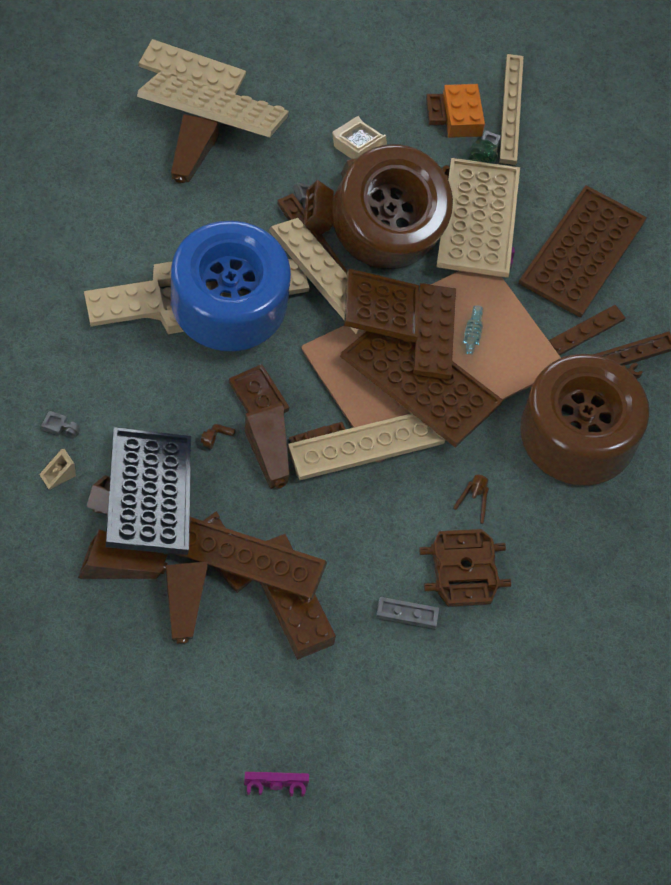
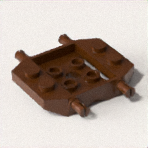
(449, 551)

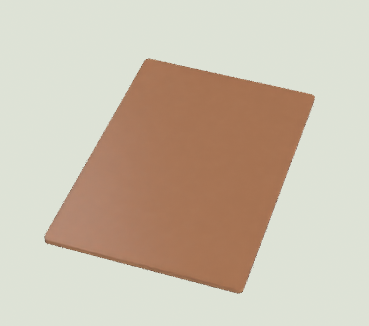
(505, 361)

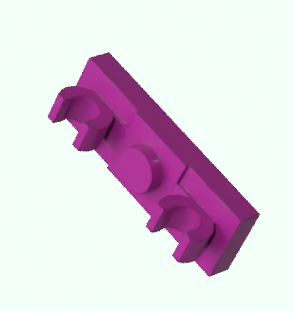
(276, 781)

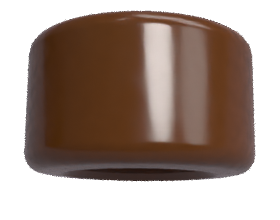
(419, 182)
(592, 389)

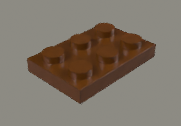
(256, 389)

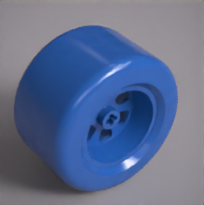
(227, 255)

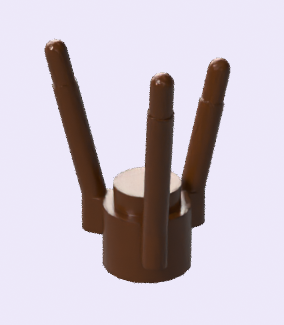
(478, 486)

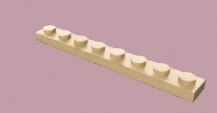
(511, 109)

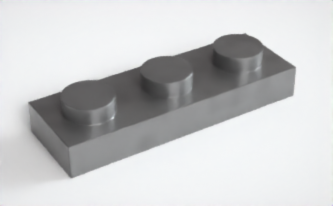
(407, 612)

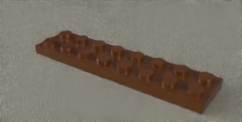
(254, 558)

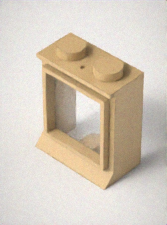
(357, 138)

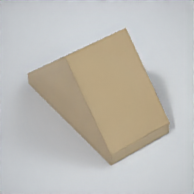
(58, 470)

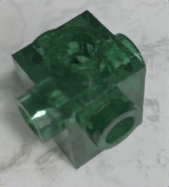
(483, 151)

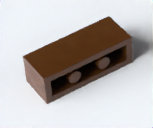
(318, 208)

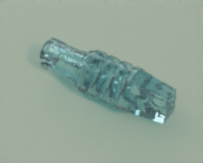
(473, 329)

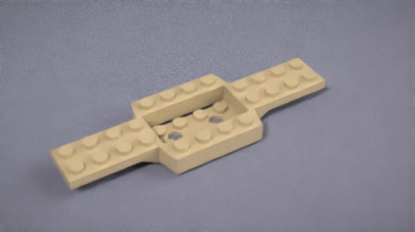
(152, 302)

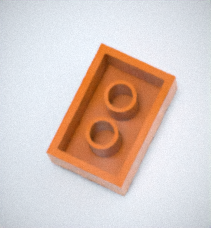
(463, 110)

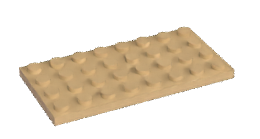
(213, 103)
(481, 218)

